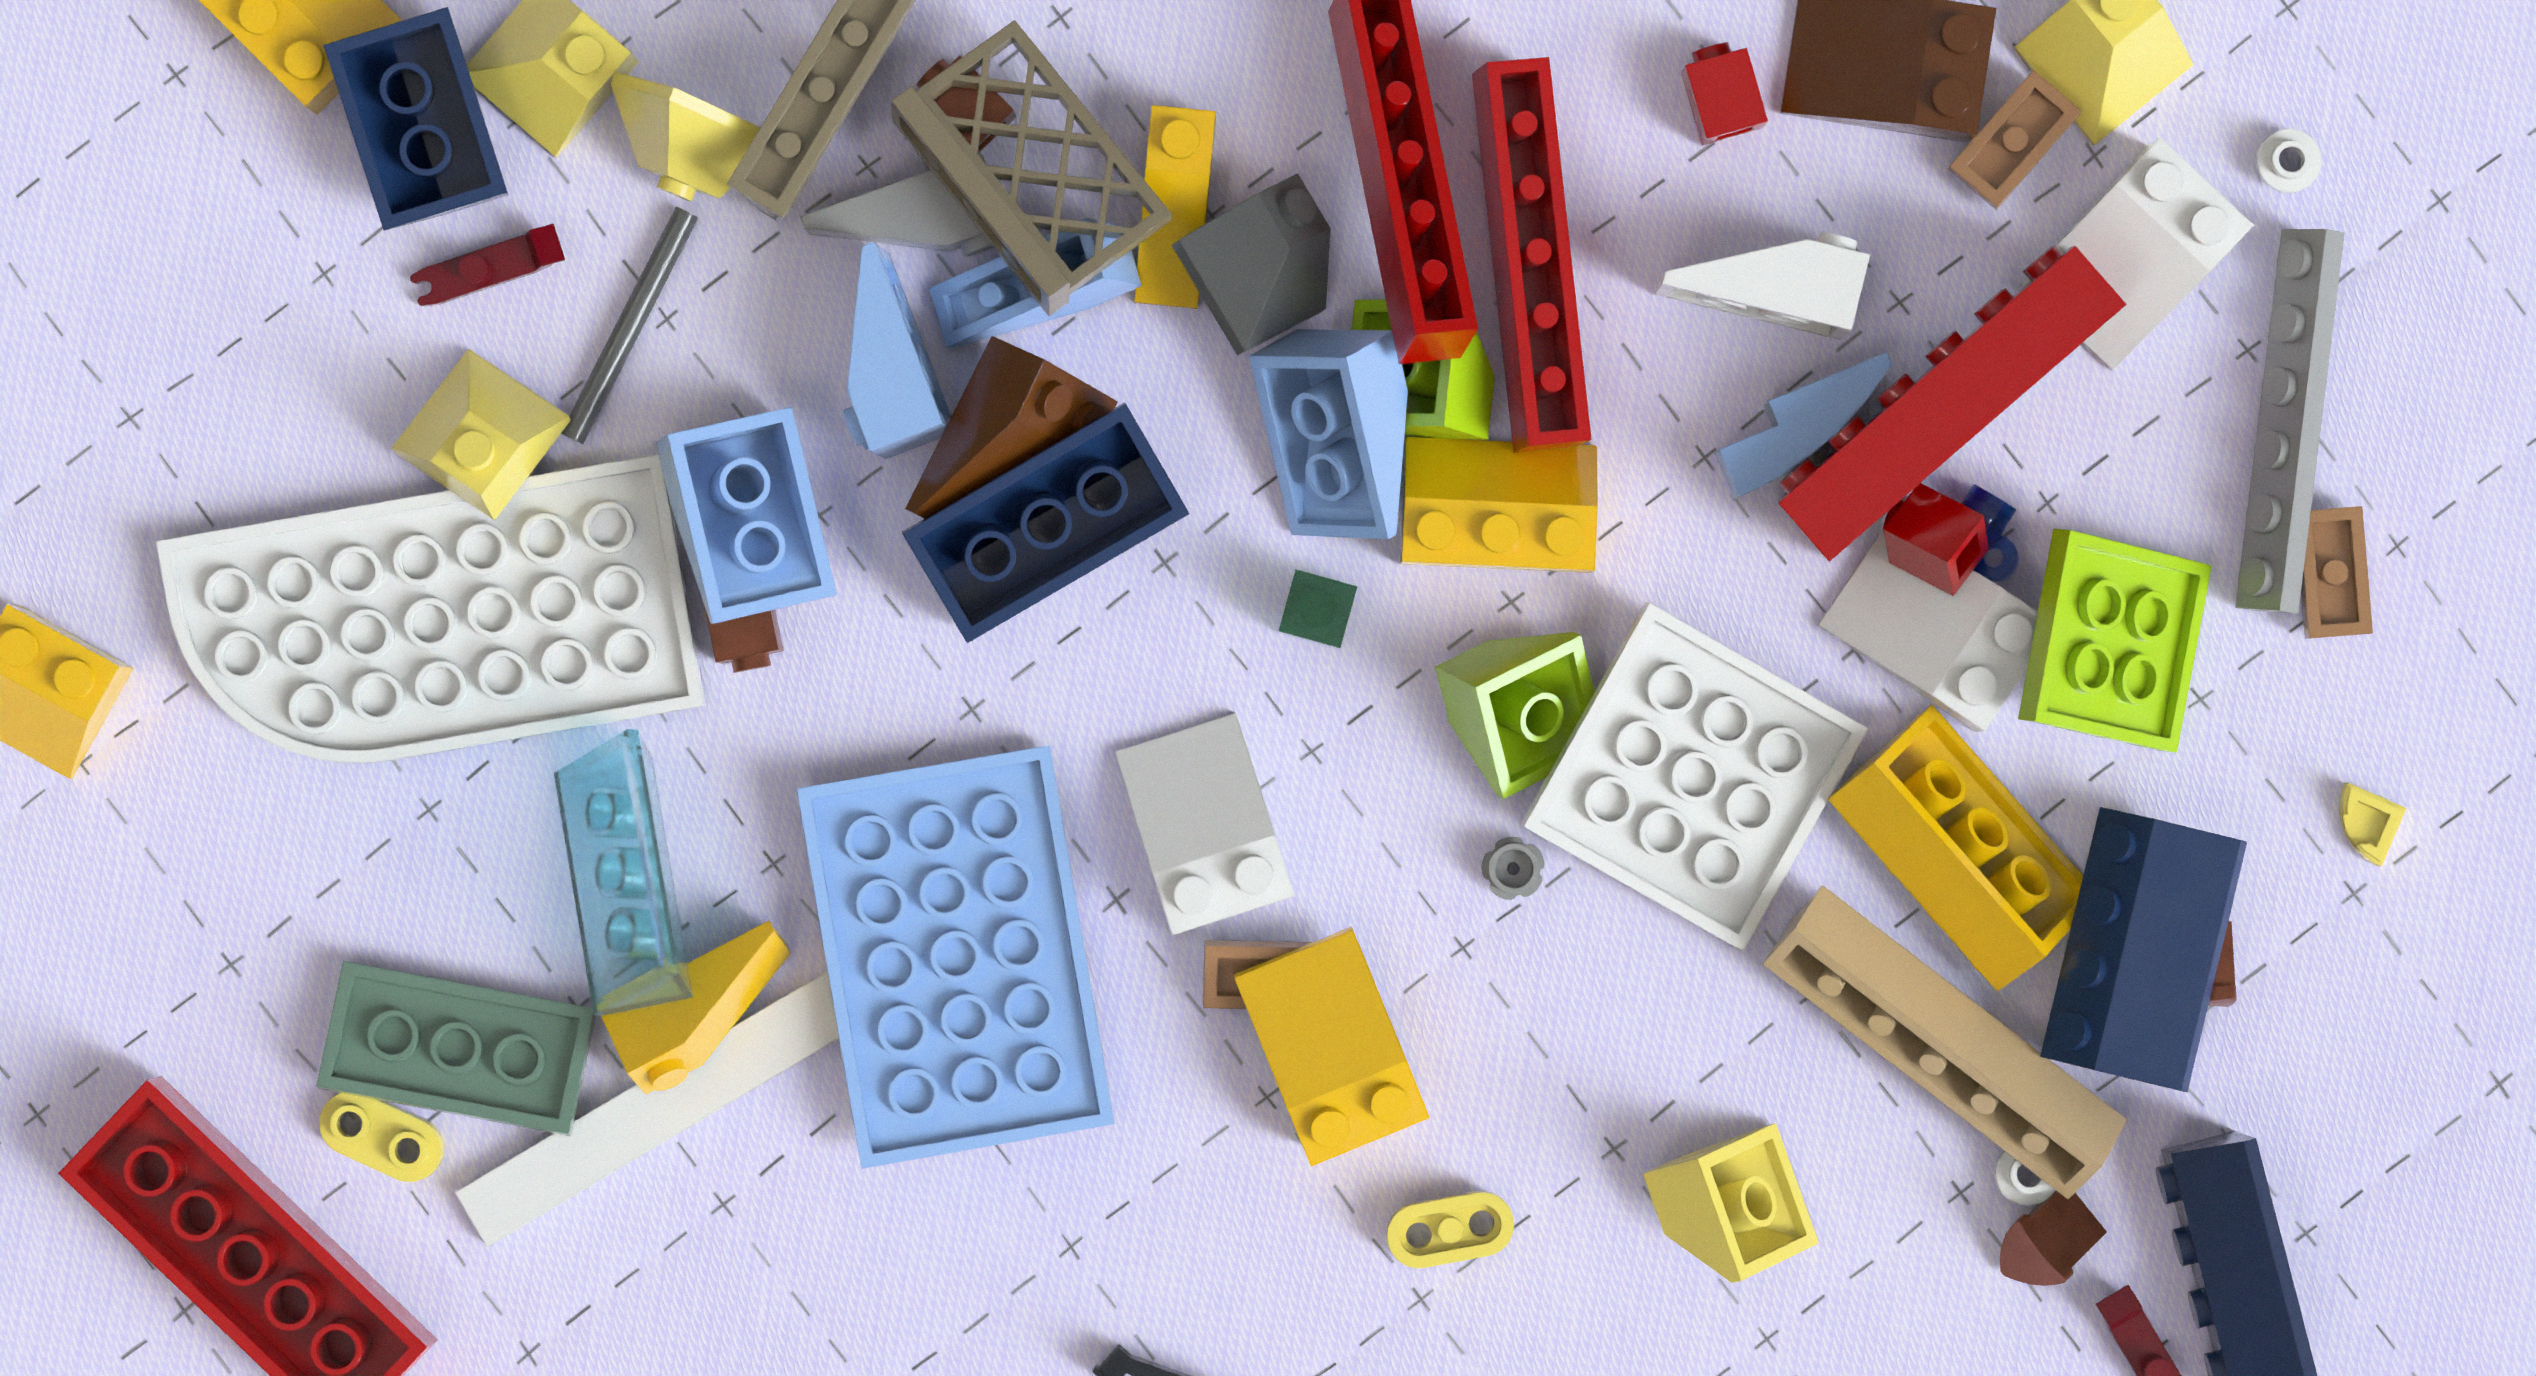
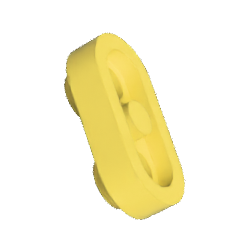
(380, 1136)
(1450, 1231)

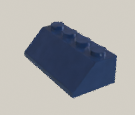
(1045, 522)
(2143, 949)
(2235, 1258)

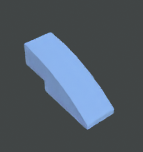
(1799, 426)

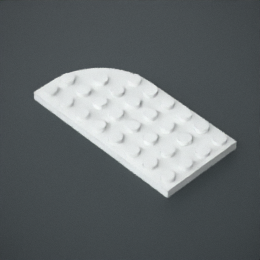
(437, 624)

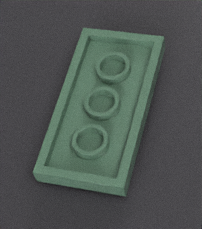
(456, 1048)

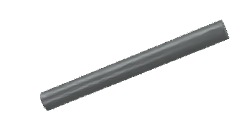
(629, 324)

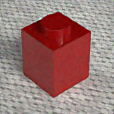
(1723, 93)
(1935, 538)

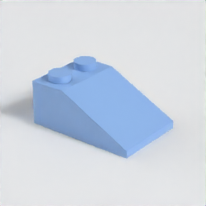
(889, 369)
(1335, 429)
(747, 514)

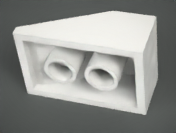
(2152, 243)
(1790, 285)
(1948, 648)
(1204, 824)

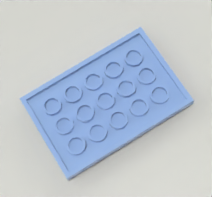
(955, 956)

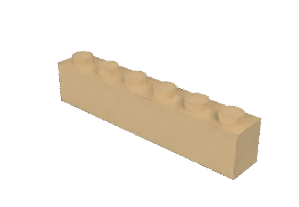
(1945, 1042)

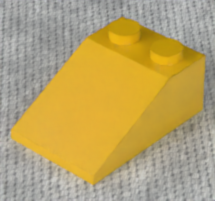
(1331, 1046)

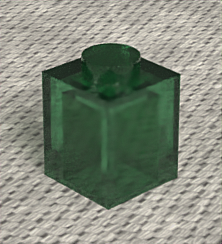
(1317, 609)

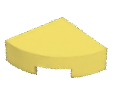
(2369, 822)

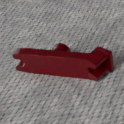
(490, 266)
(2135, 1335)

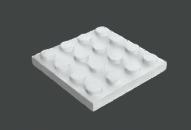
(1694, 776)

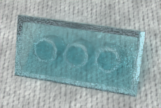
(622, 877)

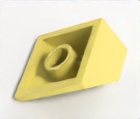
(2106, 58)
(549, 69)
(681, 137)
(481, 434)
(1734, 1204)

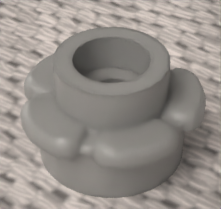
(1525, 881)

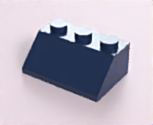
(416, 119)

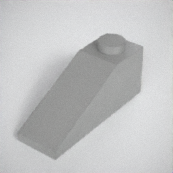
(905, 213)

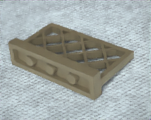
(816, 102)
(984, 197)

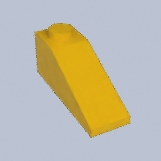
(1180, 176)
(678, 1036)

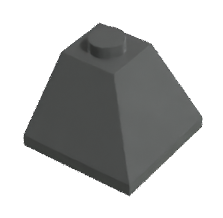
(1261, 263)

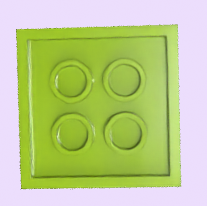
(2114, 641)

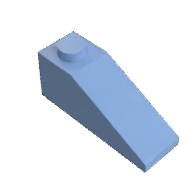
(995, 302)

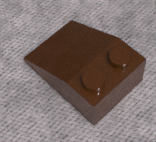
(1890, 65)
(1004, 417)

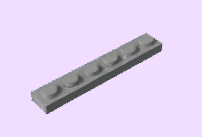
(2290, 420)

